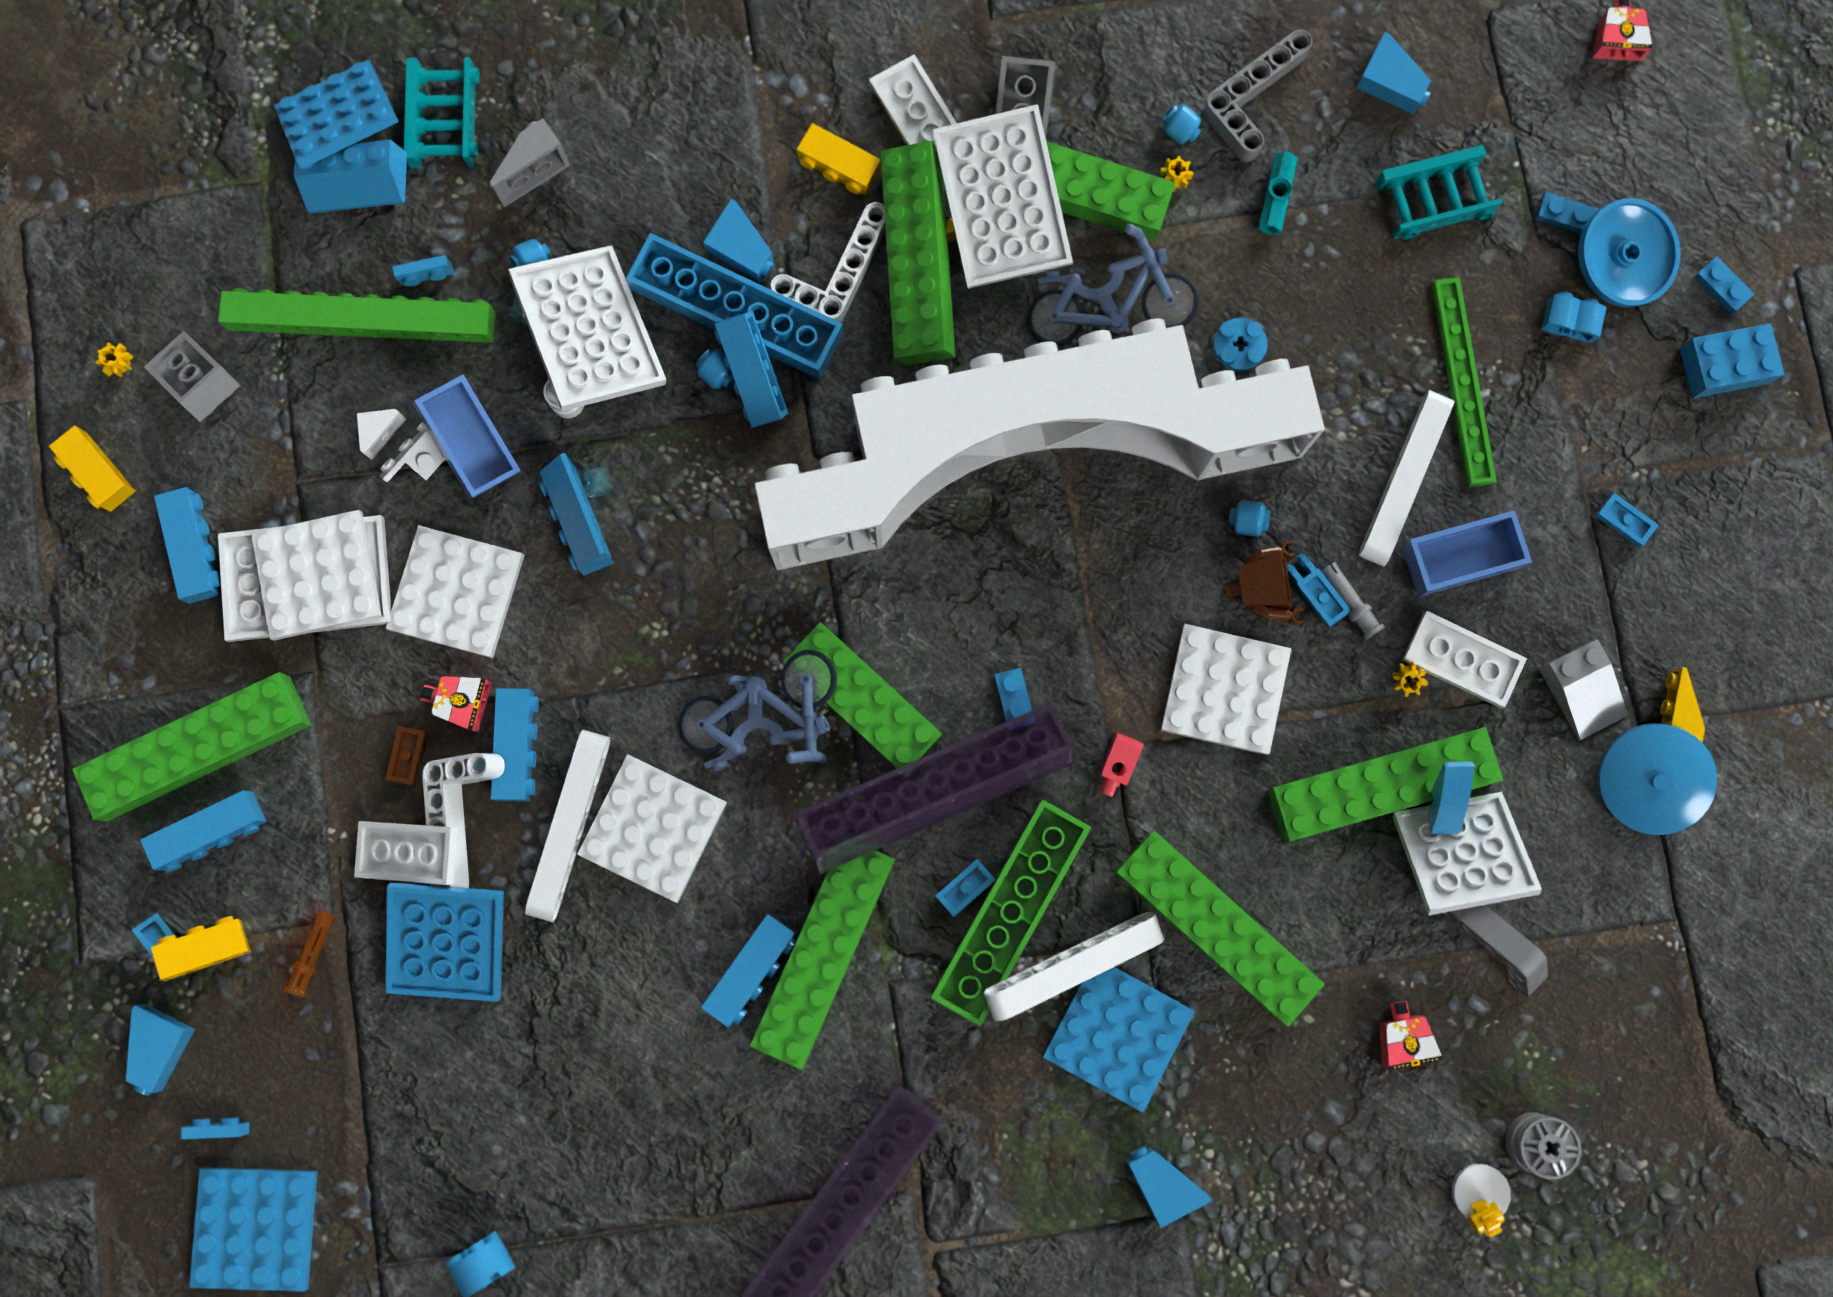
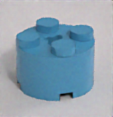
(479, 1265)

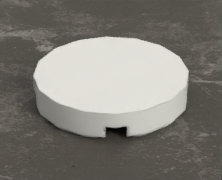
(1478, 1183)

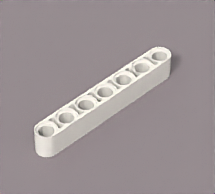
(1406, 478)
(567, 826)
(1073, 966)

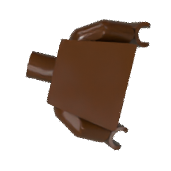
(1266, 584)

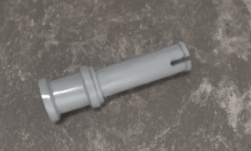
(1360, 612)

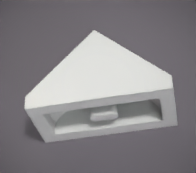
(377, 429)

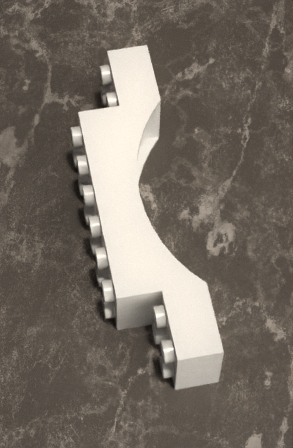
(1104, 395)

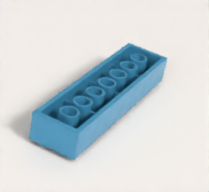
(715, 293)

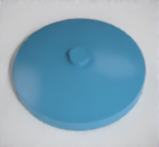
(1629, 252)
(1657, 779)

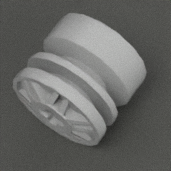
(1527, 1147)

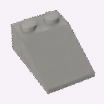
(1025, 84)
(530, 162)
(191, 376)
(1585, 689)

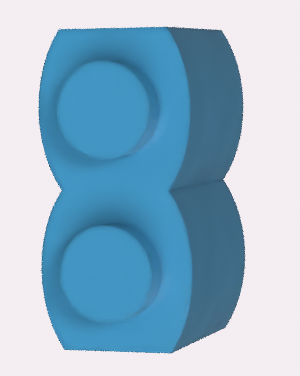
(1574, 317)

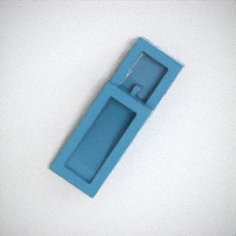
(1450, 797)

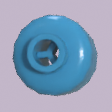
(1181, 124)
(529, 253)
(714, 370)
(1250, 518)

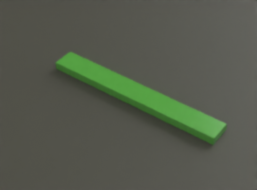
(1463, 382)

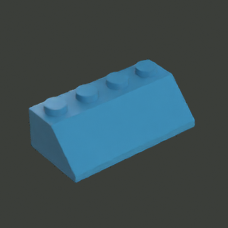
(354, 178)
(575, 516)

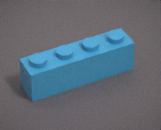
(751, 369)
(188, 545)
(514, 743)
(203, 831)
(749, 970)

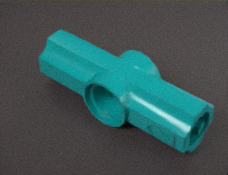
(1281, 180)

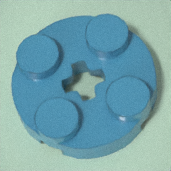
(1245, 330)

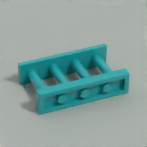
(417, 101)
(1443, 167)

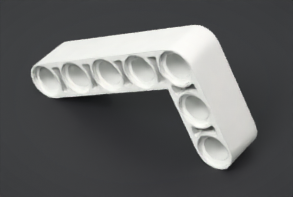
(843, 273)
(444, 798)

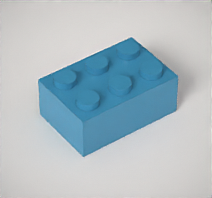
(1731, 360)

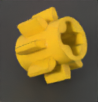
(1180, 166)
(108, 354)
(1405, 684)
(1486, 1218)

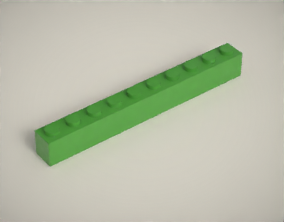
(357, 316)

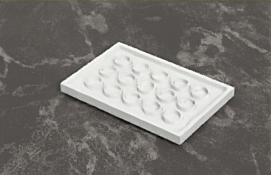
(1002, 196)
(586, 327)
(241, 589)

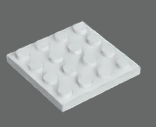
(316, 575)
(455, 591)
(1226, 689)
(652, 828)
(1472, 867)

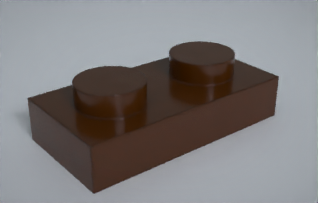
(406, 755)

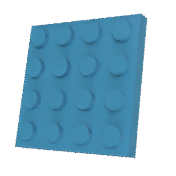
(335, 113)
(444, 942)
(1119, 1036)
(253, 1229)

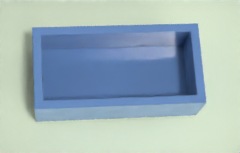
(466, 437)
(1466, 553)

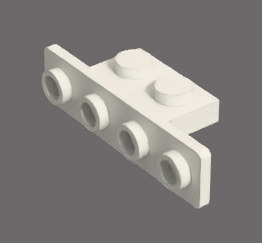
(419, 453)

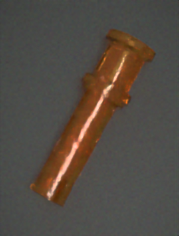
(300, 967)

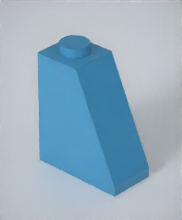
(1395, 77)
(739, 244)
(154, 1048)
(1164, 1186)

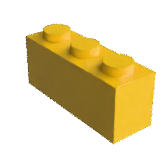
(838, 160)
(91, 469)
(200, 948)

